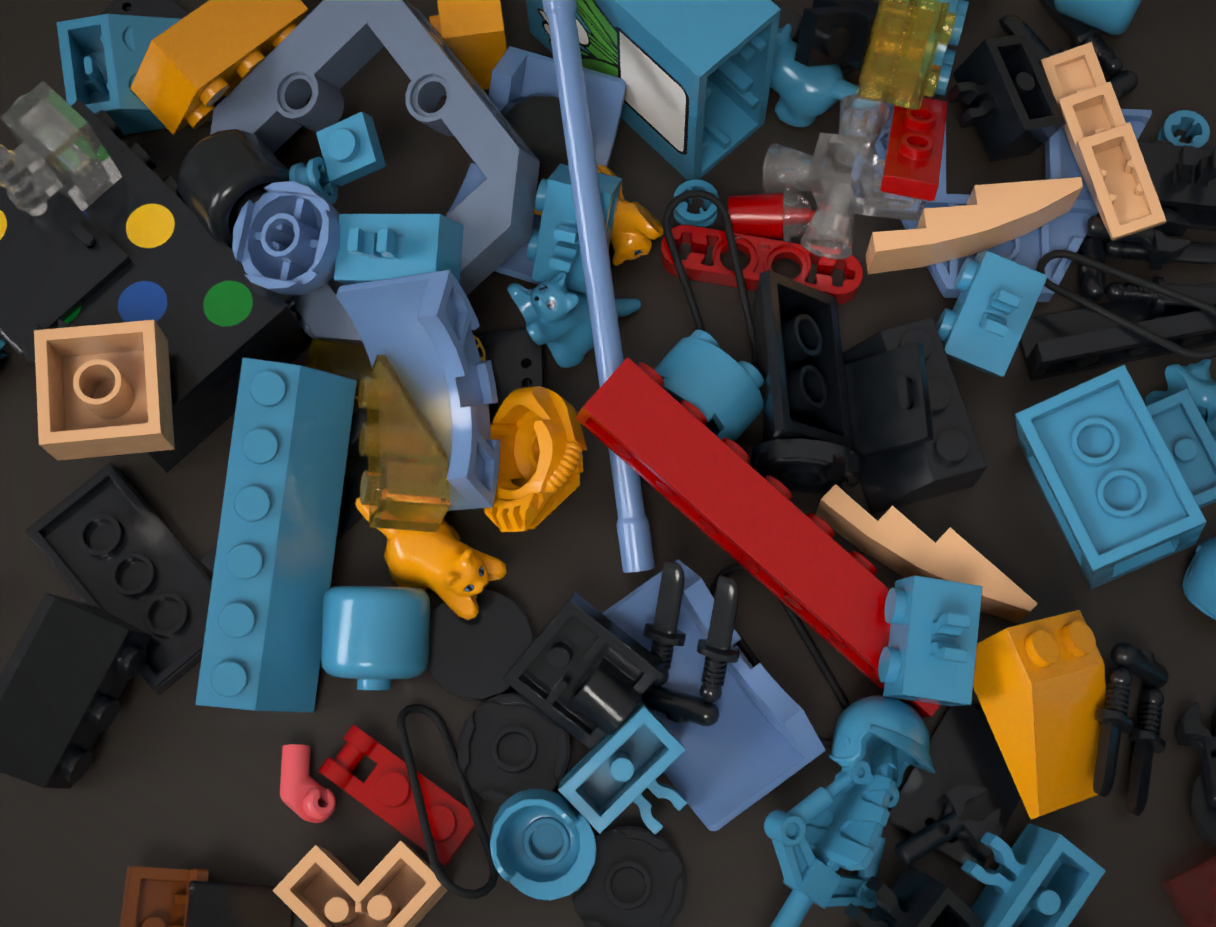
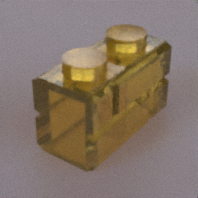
(902, 51)

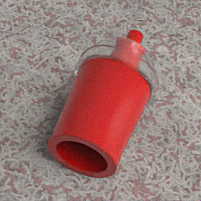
(770, 214)

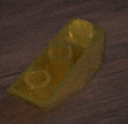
(405, 460)

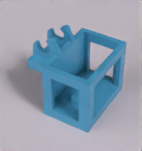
(1120, 472)

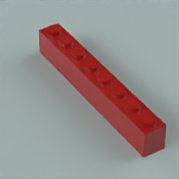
(744, 513)

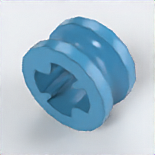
(1188, 121)
(314, 176)
(704, 218)

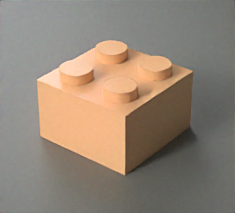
(103, 390)

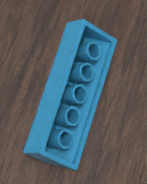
(276, 538)

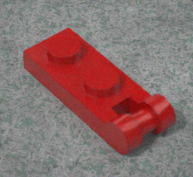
(391, 797)

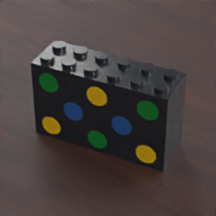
(181, 283)

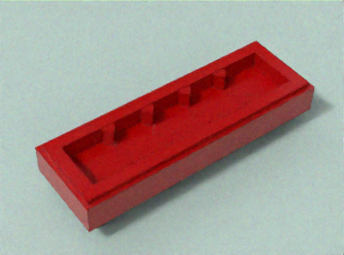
(915, 150)

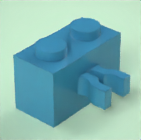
(556, 243)
(396, 246)
(989, 312)
(931, 641)
(622, 769)
(1037, 882)

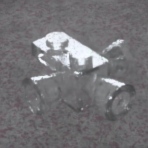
(842, 177)

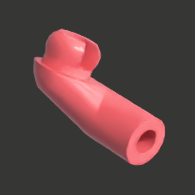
(300, 790)

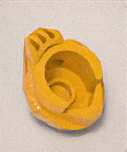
(538, 453)

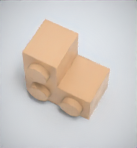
(391, 896)

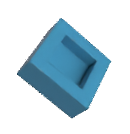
(351, 149)

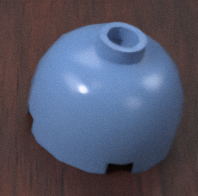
(288, 239)

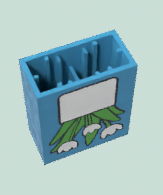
(689, 69)

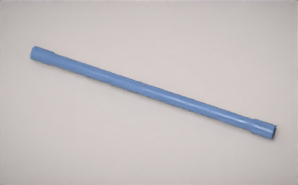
(632, 522)

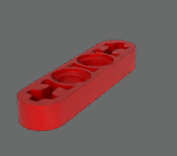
(762, 255)

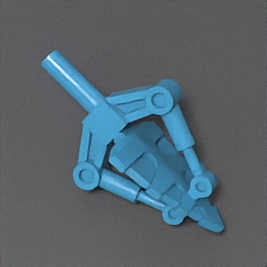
(833, 831)

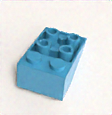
(101, 63)

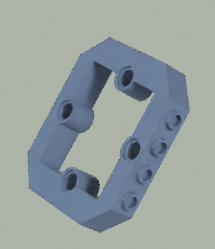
(322, 59)

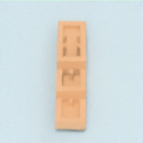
(1103, 143)
(988, 219)
(911, 552)

